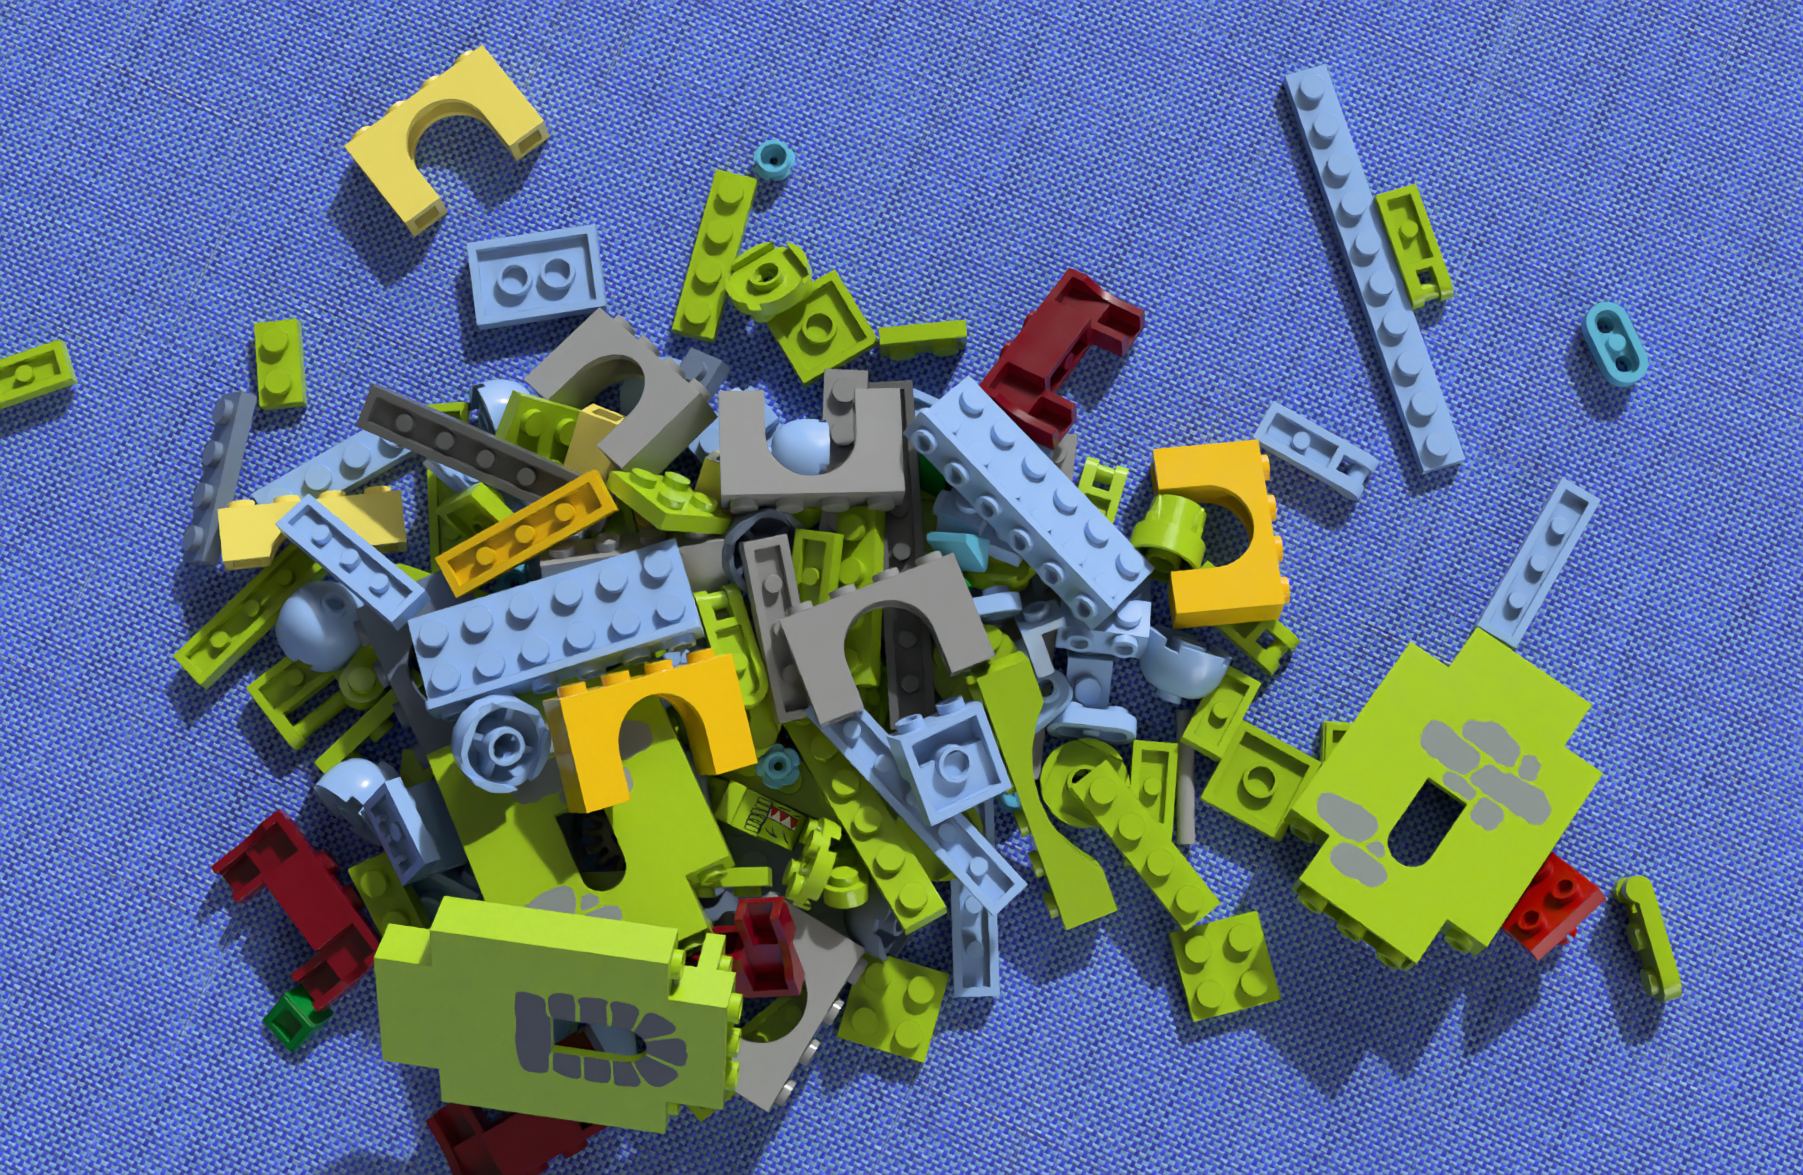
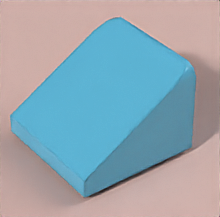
(969, 549)

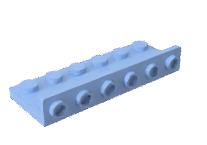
(1029, 501)
(556, 629)

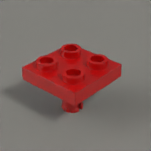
(1551, 907)

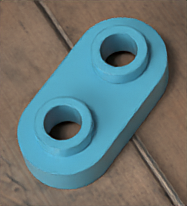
(1618, 344)

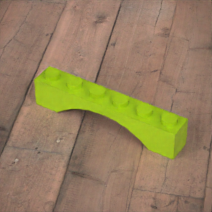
(1012, 708)

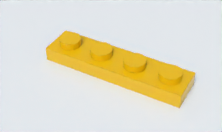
(526, 533)

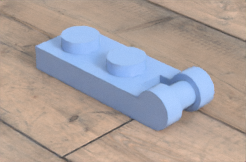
(1314, 450)

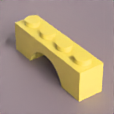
(253, 539)

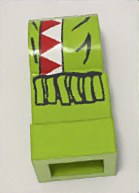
(759, 816)

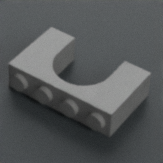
(607, 352)
(756, 479)
(699, 553)
(930, 591)
(828, 964)

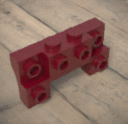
(1049, 350)
(313, 898)
(761, 949)
(515, 1140)

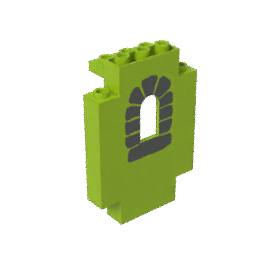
(491, 978)

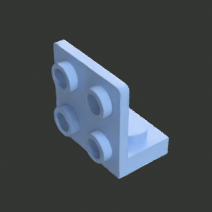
(415, 829)

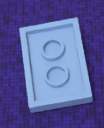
(536, 277)

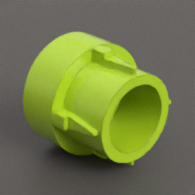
(1171, 535)

